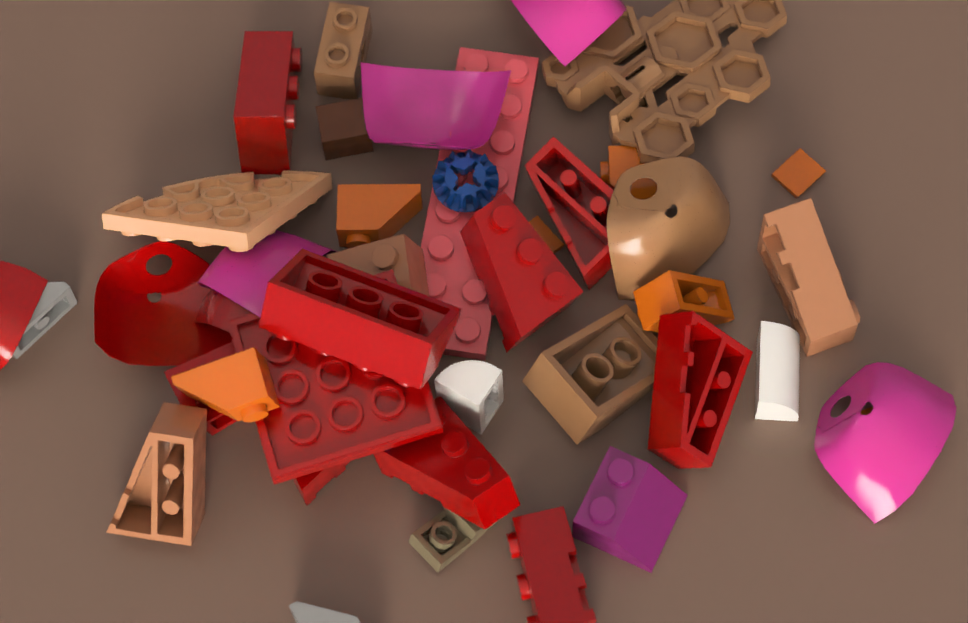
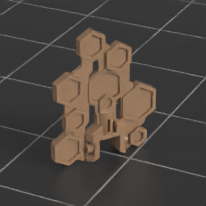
(678, 42)

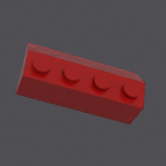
(358, 318)

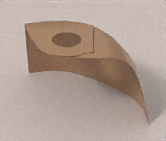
(648, 242)

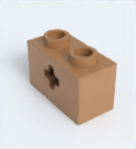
(342, 50)

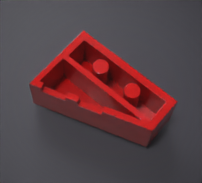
(517, 269)
(693, 389)

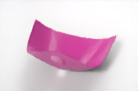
(569, 25)
(426, 105)
(246, 274)
(890, 450)

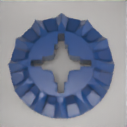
(468, 197)

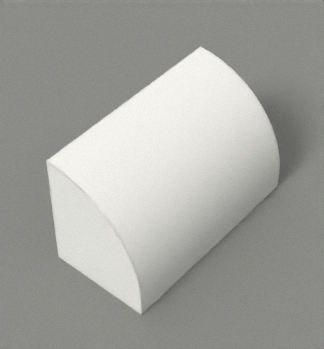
(777, 372)
(471, 391)

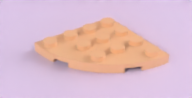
(220, 209)

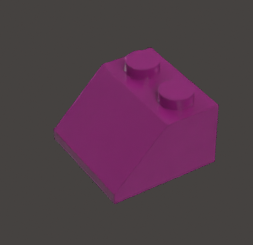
(629, 510)

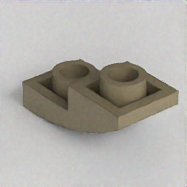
(445, 538)

